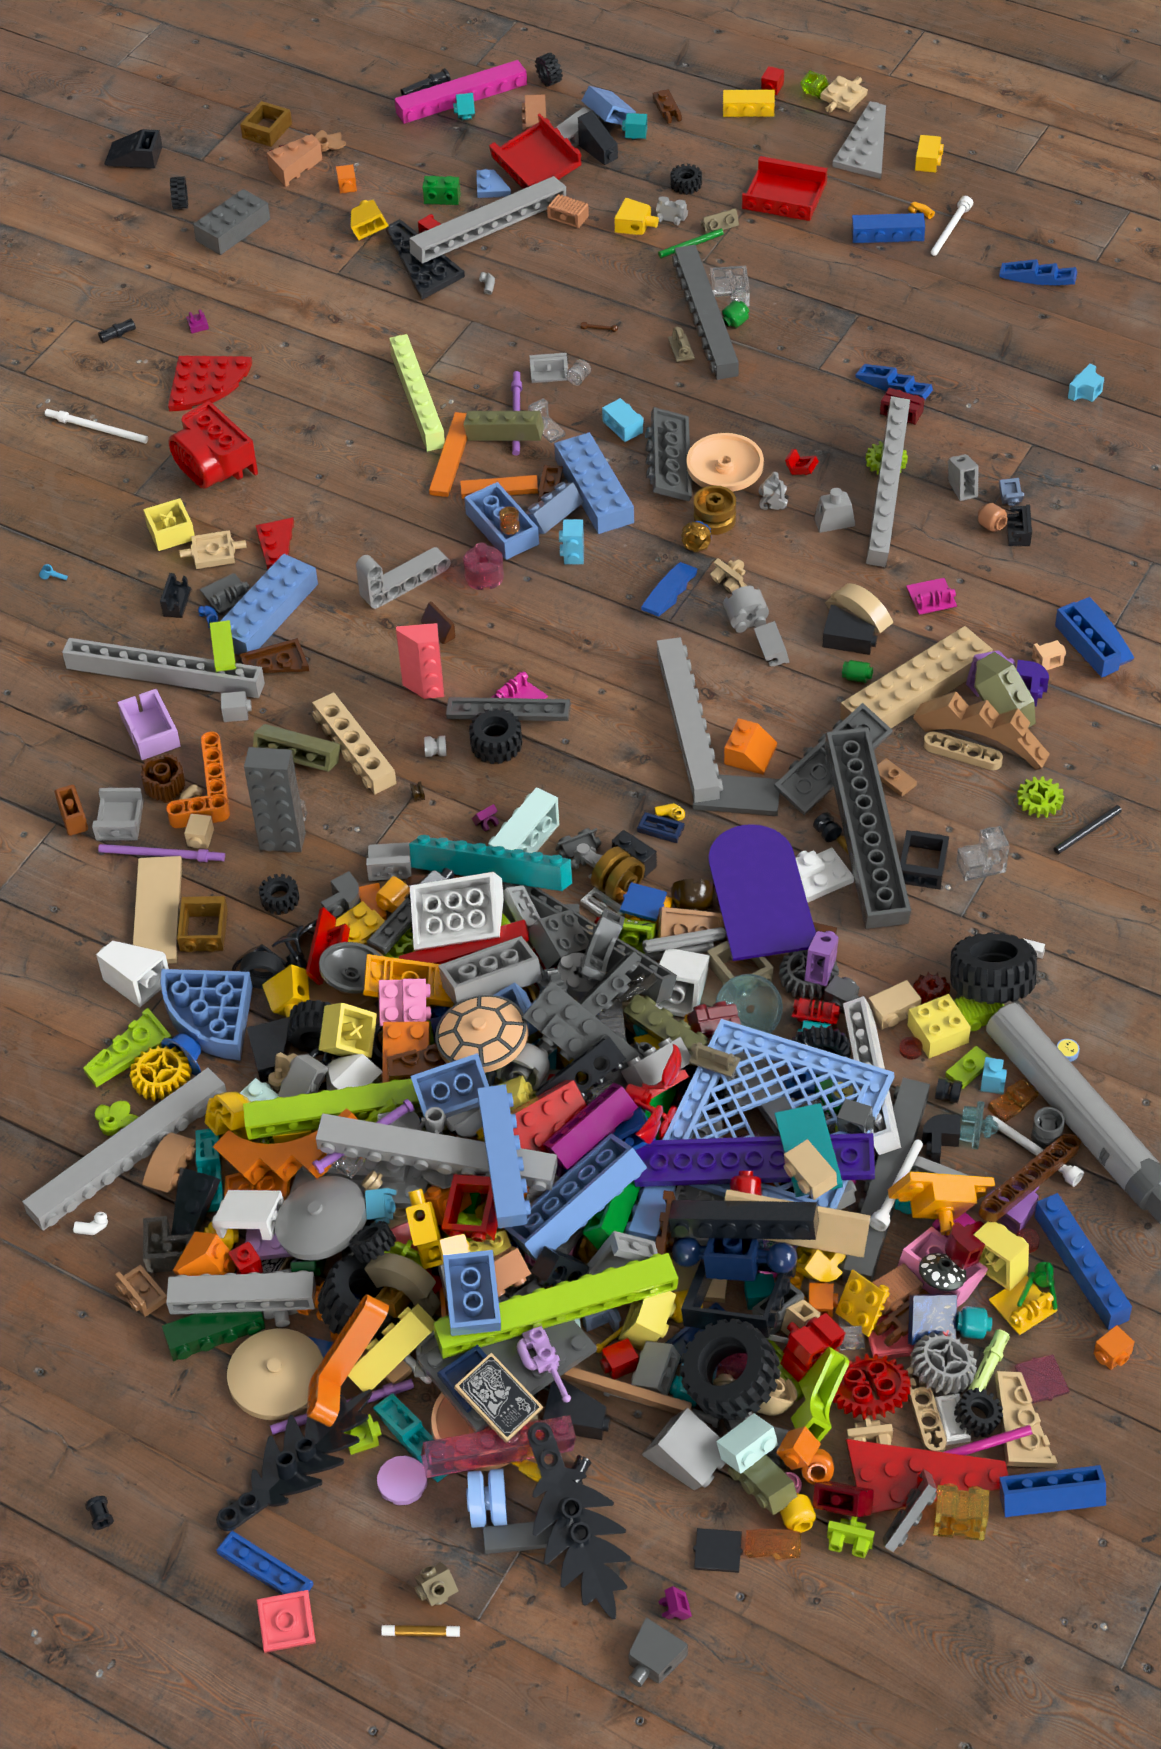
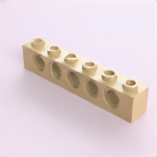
(354, 743)

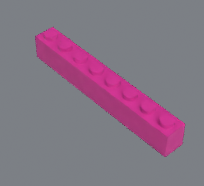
(442, 96)

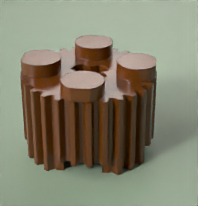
(162, 778)

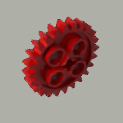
(885, 1379)

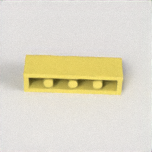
(395, 1345)

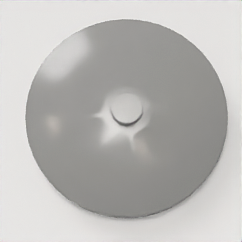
(321, 1218)

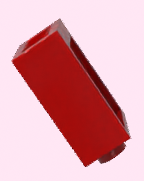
(470, 1184)

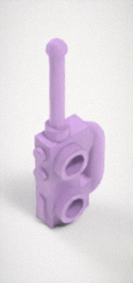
(545, 1356)

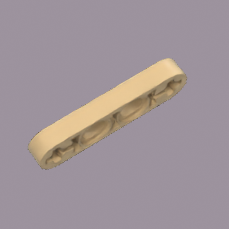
(962, 753)
(926, 1410)

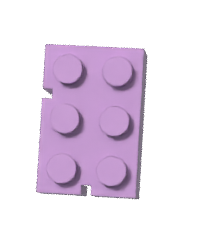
(150, 729)

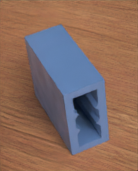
(607, 105)

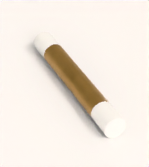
(411, 1630)

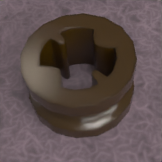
(417, 791)

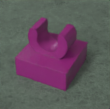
(197, 322)
(486, 815)
(677, 1604)

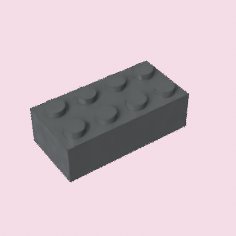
(231, 221)

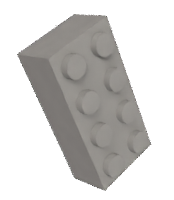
(490, 970)

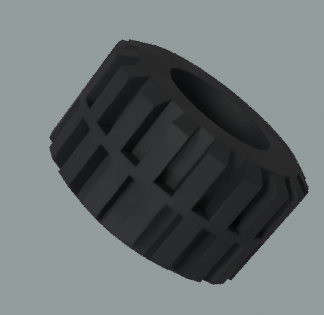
(492, 724)
(306, 1025)

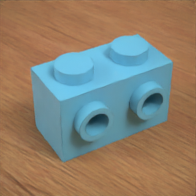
(622, 420)
(573, 541)

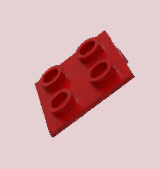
(803, 1011)

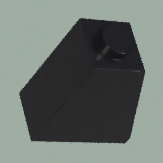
(596, 139)
(848, 632)
(266, 1042)
(586, 1413)

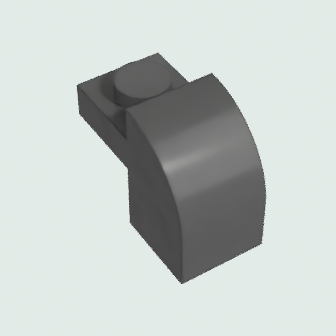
(345, 895)

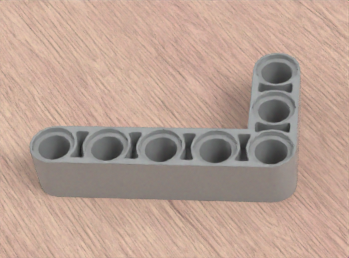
(381, 589)

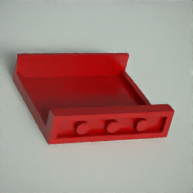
(537, 154)
(785, 188)

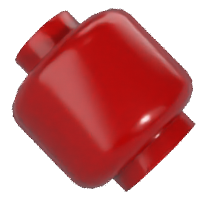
(746, 1183)

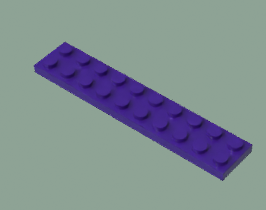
(720, 1159)

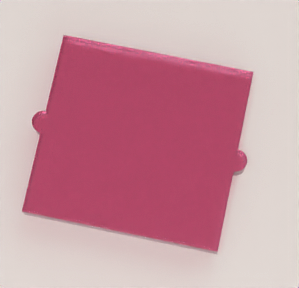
(1043, 1378)

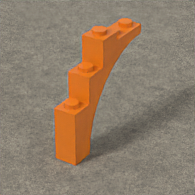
(284, 1159)

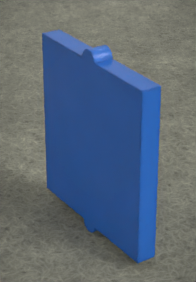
(643, 901)

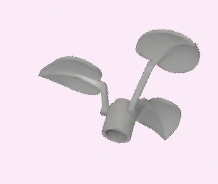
(464, 1124)

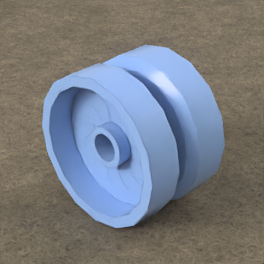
(484, 1498)

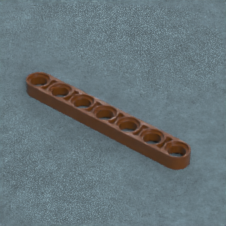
(1027, 1184)

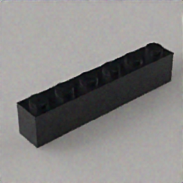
(744, 1219)

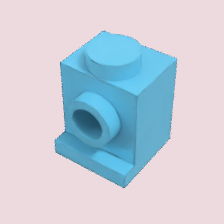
(993, 1076)
(380, 1204)

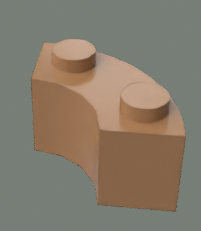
(165, 1163)

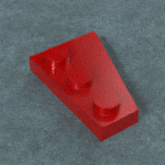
(275, 539)

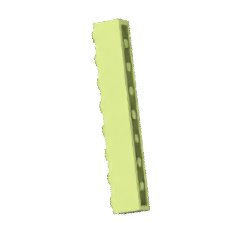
(417, 392)

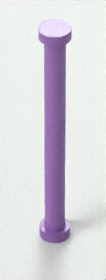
(388, 1119)

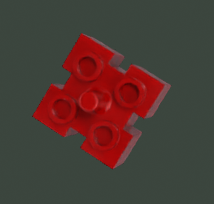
(809, 1343)

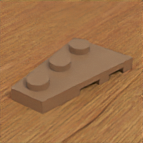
(681, 921)

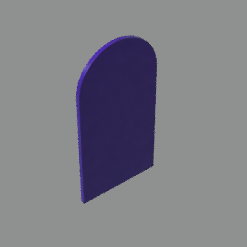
(760, 893)

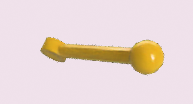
(608, 1340)

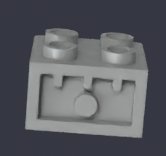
(388, 861)
(519, 906)

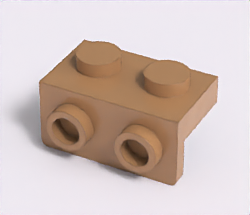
(141, 1290)

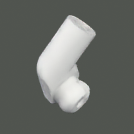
(99, 1223)

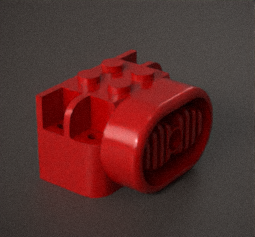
(211, 447)

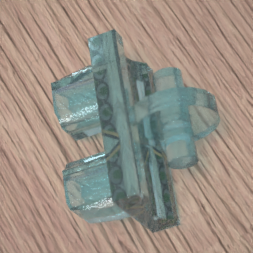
(986, 1126)

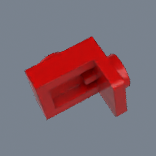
(800, 465)
(246, 1259)

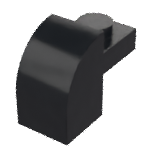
(941, 1131)

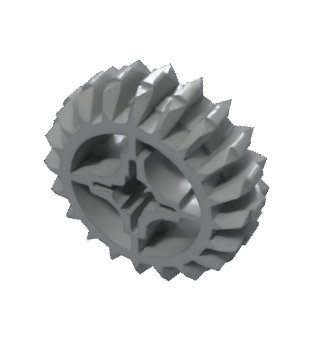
(943, 1363)

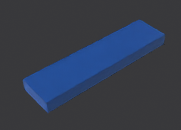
(262, 1565)

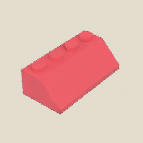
(420, 659)

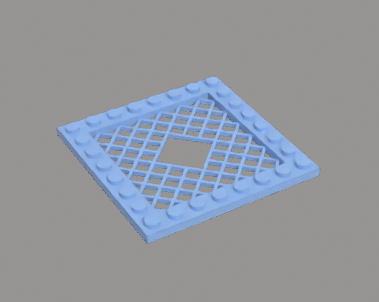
(730, 1035)

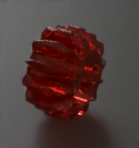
(931, 987)

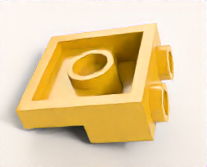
(362, 923)

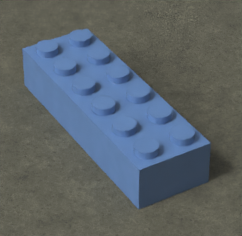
(595, 481)
(270, 602)
(578, 1196)

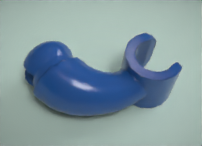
(210, 613)

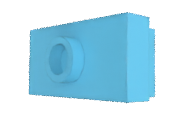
(1086, 385)

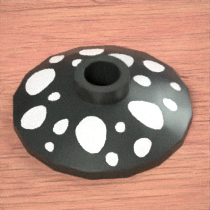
(941, 1272)

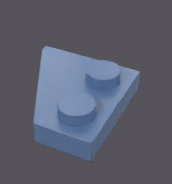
(491, 184)

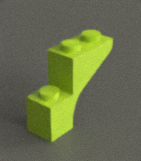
(819, 1389)

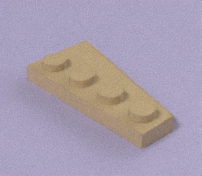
(1019, 1412)

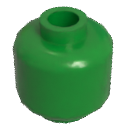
(735, 314)

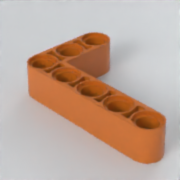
(216, 801)
(353, 1339)

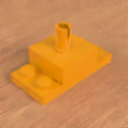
(390, 968)
(940, 1195)

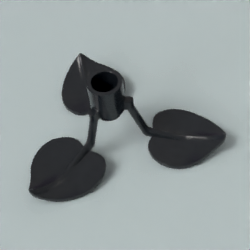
(295, 958)

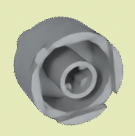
(746, 608)
(577, 983)
(530, 1063)

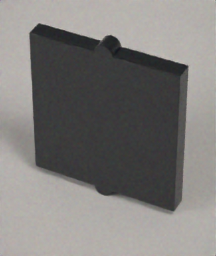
(718, 1550)

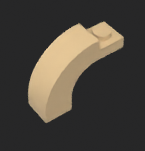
(862, 604)

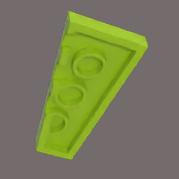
(120, 1055)

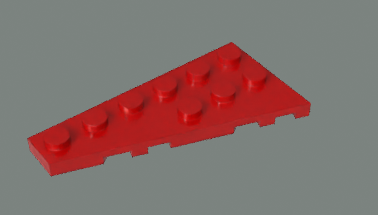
(896, 1470)

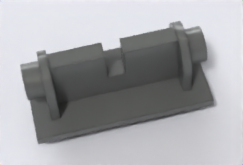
(569, 844)

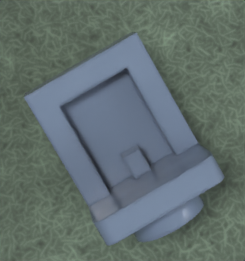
(1011, 491)
(595, 1320)

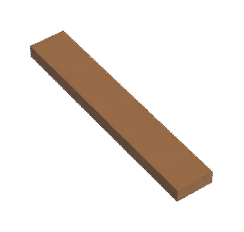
(626, 1390)

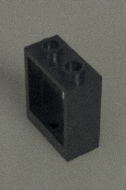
(929, 876)

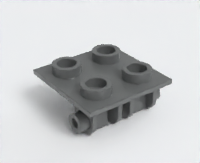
(225, 592)

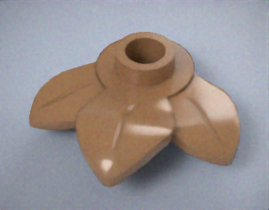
(331, 141)

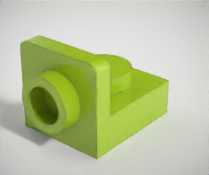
(368, 1435)

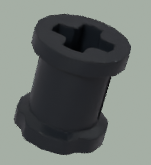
(99, 1512)

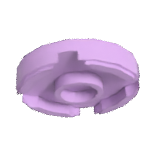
(402, 1480)

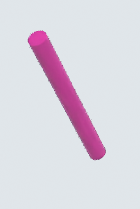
(992, 1441)

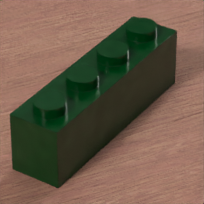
(207, 1330)

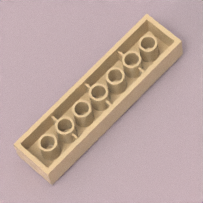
(919, 679)

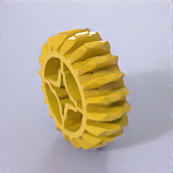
(155, 1067)

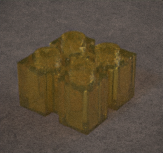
(961, 1512)

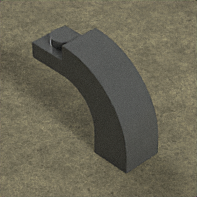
(601, 945)

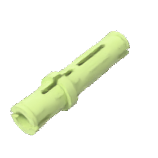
(992, 1355)

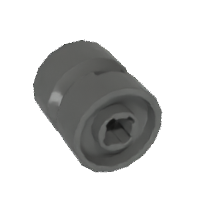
(1047, 1126)

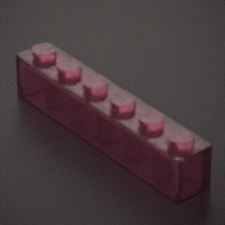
(489, 1449)

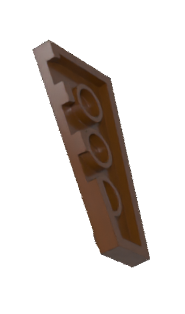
(412, 1062)

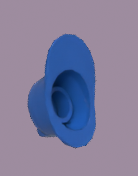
(189, 1047)

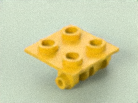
(862, 1302)
(1034, 1309)

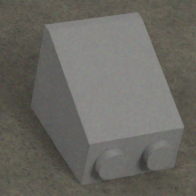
(686, 1450)

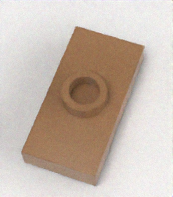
(895, 778)

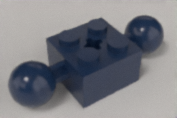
(734, 1257)

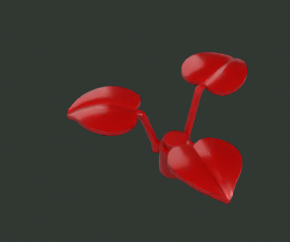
(642, 1098)

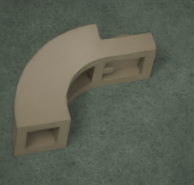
(406, 1276)

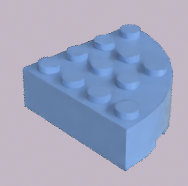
(209, 1007)

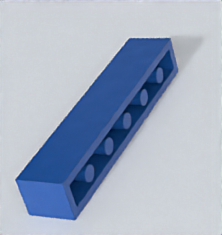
(1083, 1261)

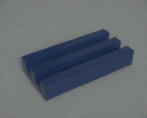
(659, 830)

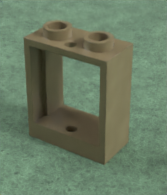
(722, 954)

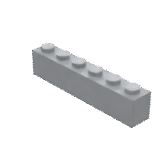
(241, 1292)

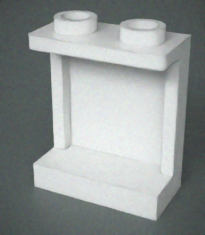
(248, 1211)

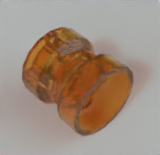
(509, 520)

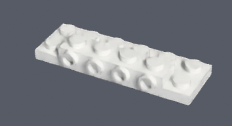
(822, 873)

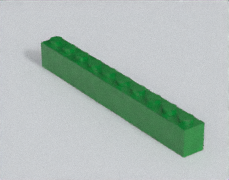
(617, 1211)

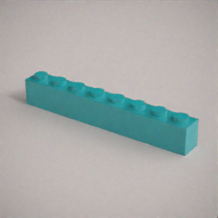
(473, 859)

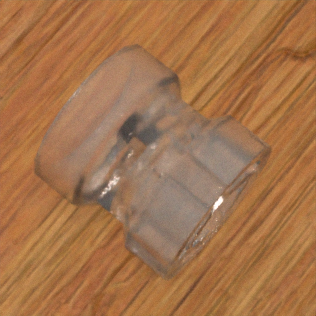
(578, 372)

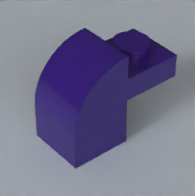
(1034, 677)

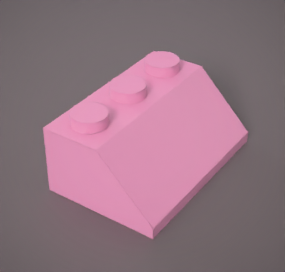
(933, 1242)

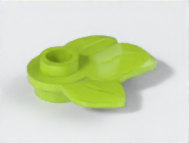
(114, 1117)

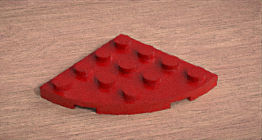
(206, 379)

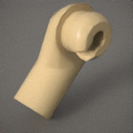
(191, 791)

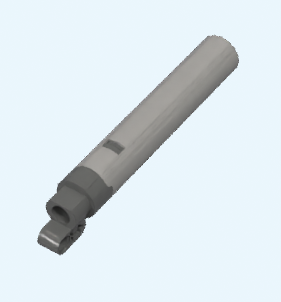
(1080, 1104)

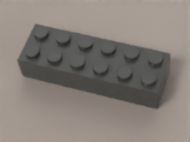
(275, 799)

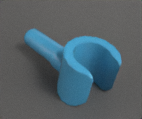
(47, 571)

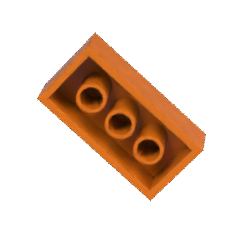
(403, 1037)

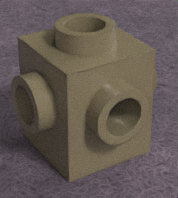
(435, 1584)

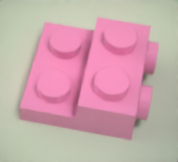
(403, 1000)

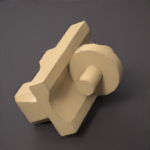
(732, 573)
(281, 1069)
(871, 1432)

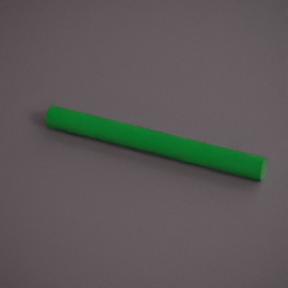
(695, 241)

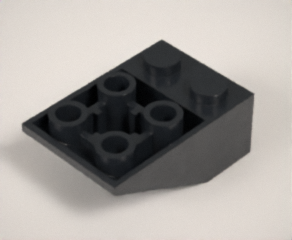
(136, 150)

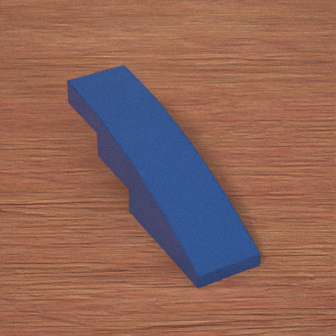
(1033, 273)
(887, 377)
(668, 589)
(1099, 618)

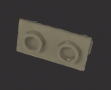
(720, 220)
(680, 345)
(714, 1059)

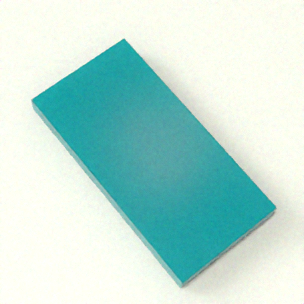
(803, 1124)

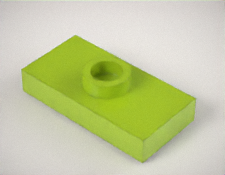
(968, 1067)

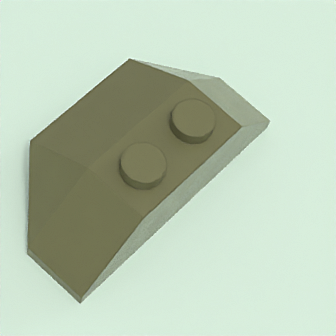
(1003, 687)

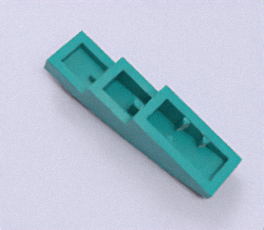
(209, 1162)
(404, 1427)

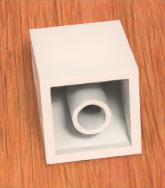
(132, 970)
(690, 981)

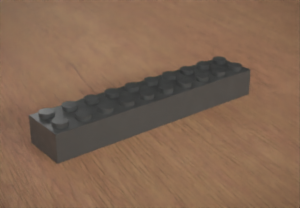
(867, 828)

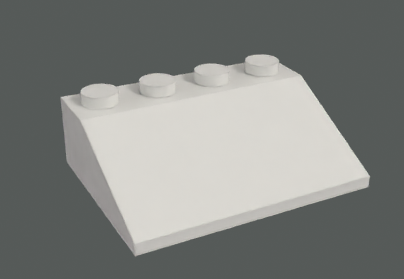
(456, 910)

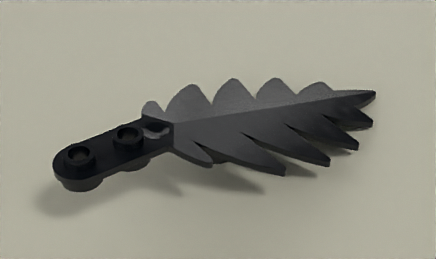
(287, 1471)
(575, 1525)

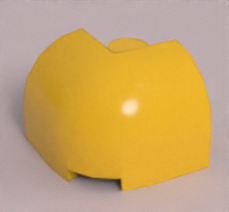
(227, 1113)
(818, 1264)

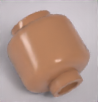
(992, 517)

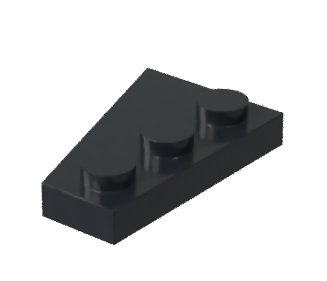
(193, 1201)

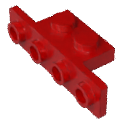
(324, 936)

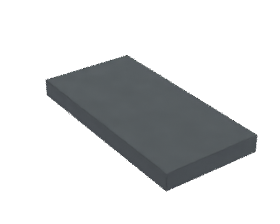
(744, 796)

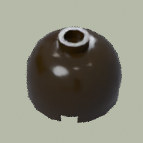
(692, 895)

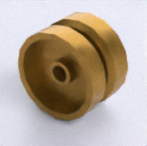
(716, 508)
(616, 872)

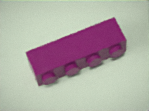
(591, 1126)

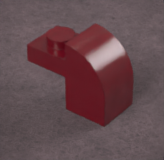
(963, 1245)

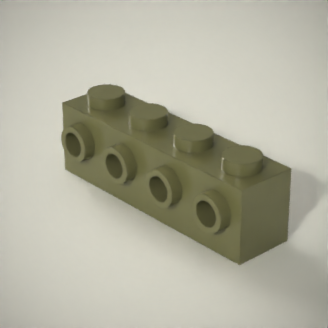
(503, 425)
(305, 748)
(660, 1022)

